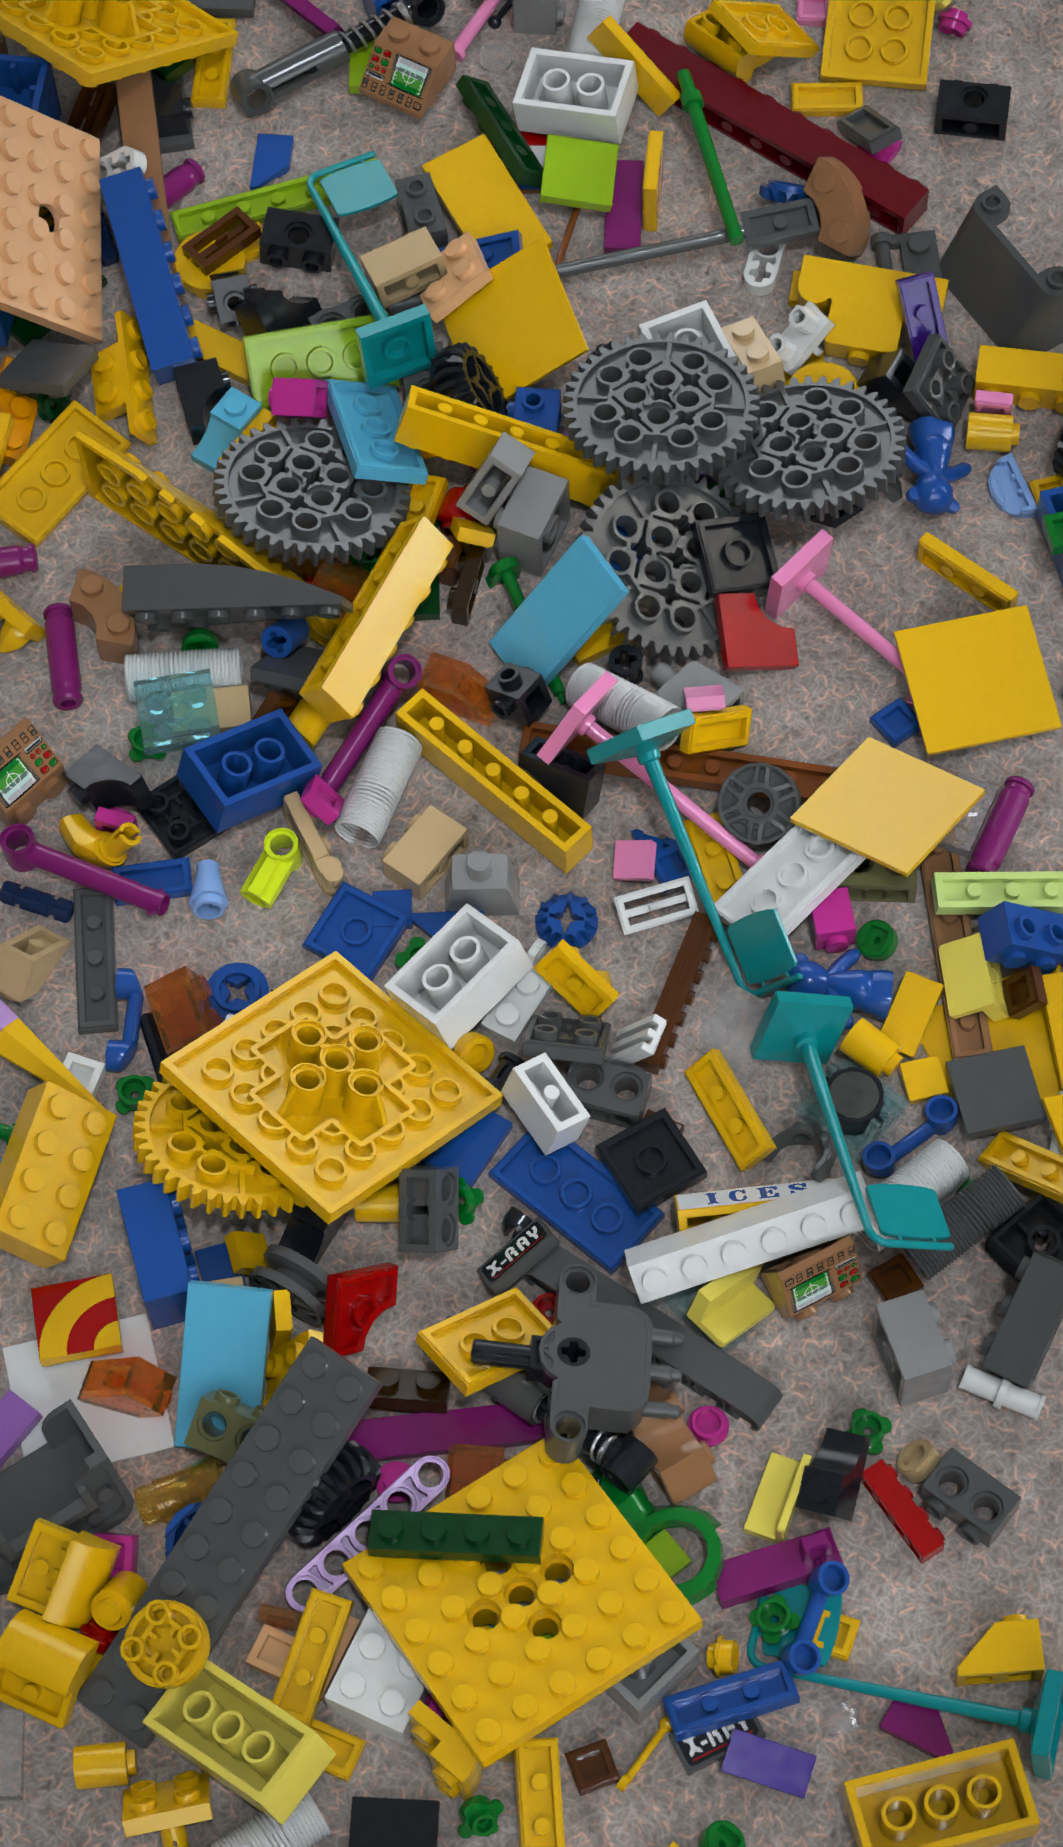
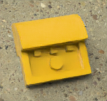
(717, 45)
(62, 1573)
(43, 1667)
(451, 1760)

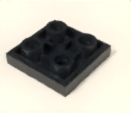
(177, 820)

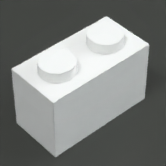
(545, 1103)

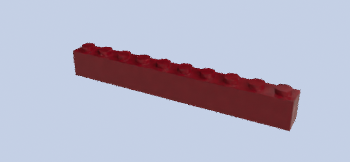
(785, 134)

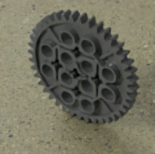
(661, 408)
(816, 451)
(299, 497)
(638, 512)

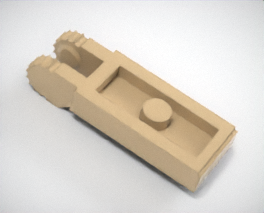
(314, 847)

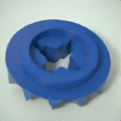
(782, 191)
(579, 932)
(236, 976)

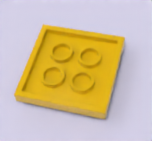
(878, 42)

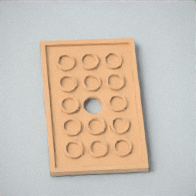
(45, 273)

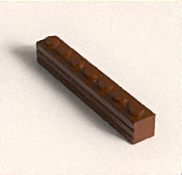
(679, 987)

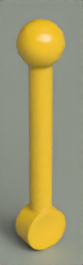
(626, 1779)

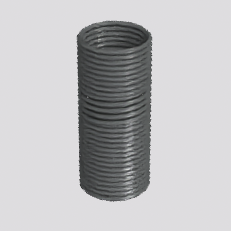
(995, 1202)

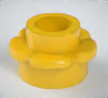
(723, 1656)

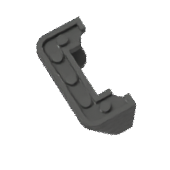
(997, 282)
(60, 1482)

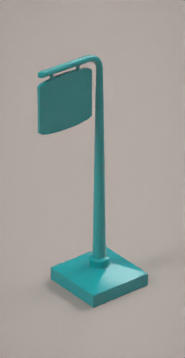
(394, 343)
(756, 938)
(806, 1031)
(1041, 1722)

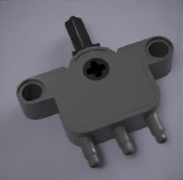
(589, 1365)

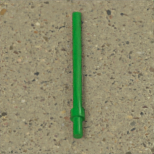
(693, 103)

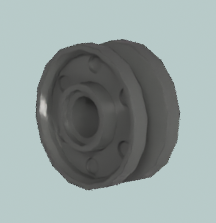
(736, 797)
(299, 1276)

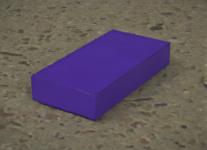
(768, 1763)

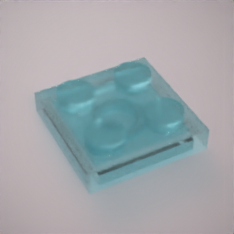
(176, 710)

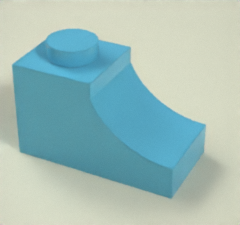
(226, 423)

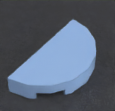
(1010, 490)

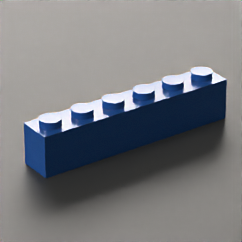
(150, 273)

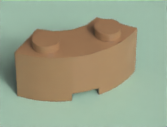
(841, 206)
(99, 606)
(682, 1460)

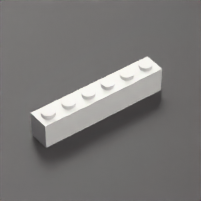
(745, 1239)

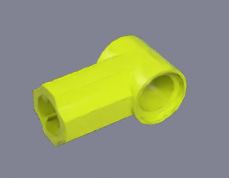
(272, 870)

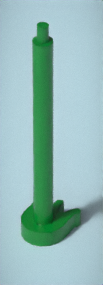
(507, 572)

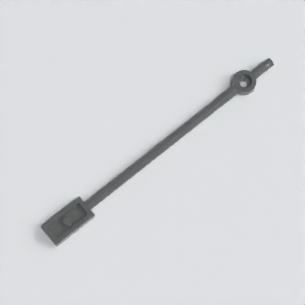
(759, 227)

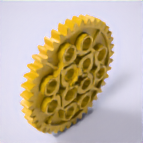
(201, 1159)

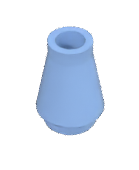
(208, 892)

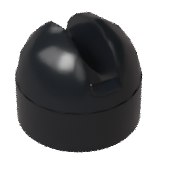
(514, 1219)

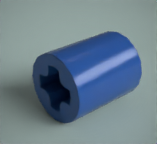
(284, 637)

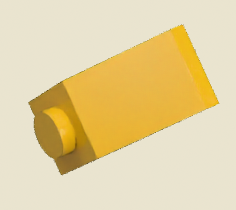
(1005, 1654)

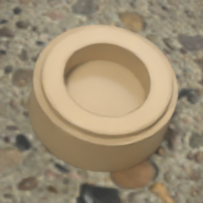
(918, 1460)

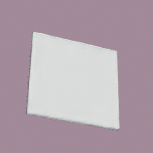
(52, 1385)

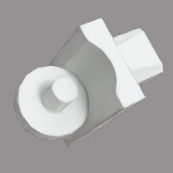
(802, 336)

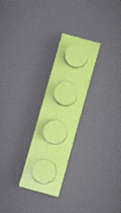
(980, 891)

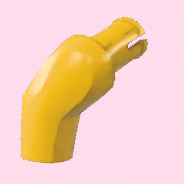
(98, 846)

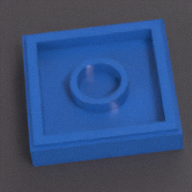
(349, 930)

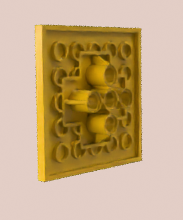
(113, 37)
(331, 1086)
(508, 1679)

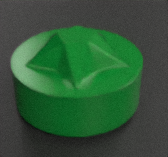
(199, 639)
(877, 940)
(722, 1834)

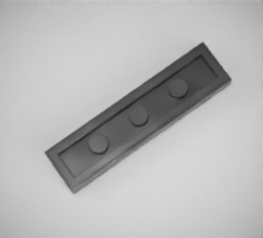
(95, 962)

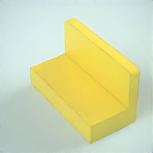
(971, 980)
(730, 1306)
(776, 1498)

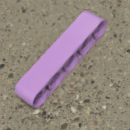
(346, 1539)

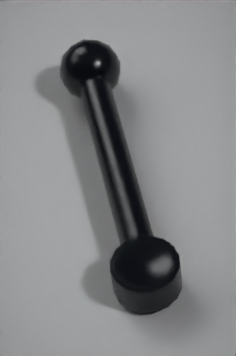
(495, 21)

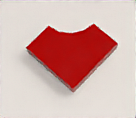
(750, 638)
(355, 1302)

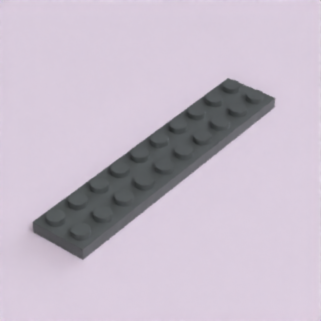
(243, 1517)

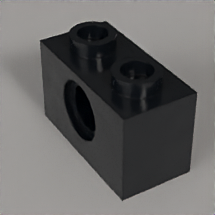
(972, 109)
(285, 229)

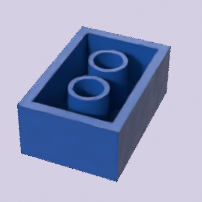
(247, 769)
(159, 1250)

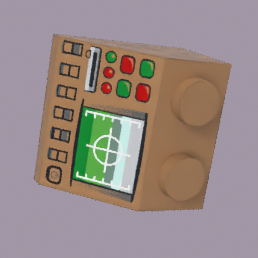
(408, 67)
(27, 773)
(812, 1277)

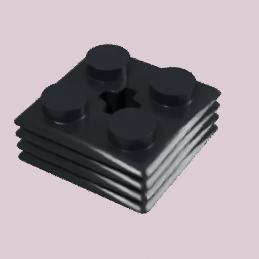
(1037, 1222)

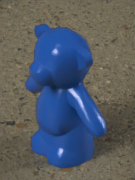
(930, 461)
(867, 989)

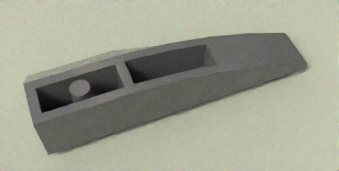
(220, 595)

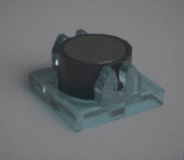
(862, 1104)

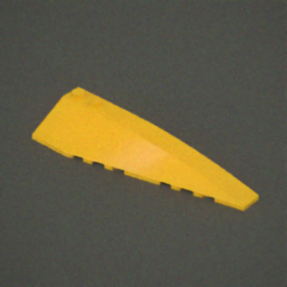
(176, 517)

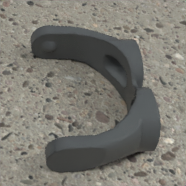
(805, 1135)

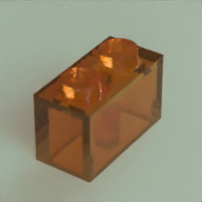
(181, 1008)

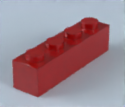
(902, 1511)

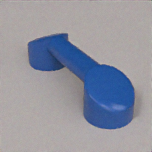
(121, 1052)
(941, 1117)
(825, 1581)

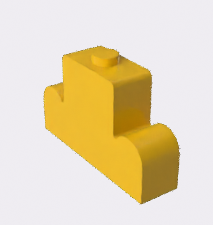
(859, 303)

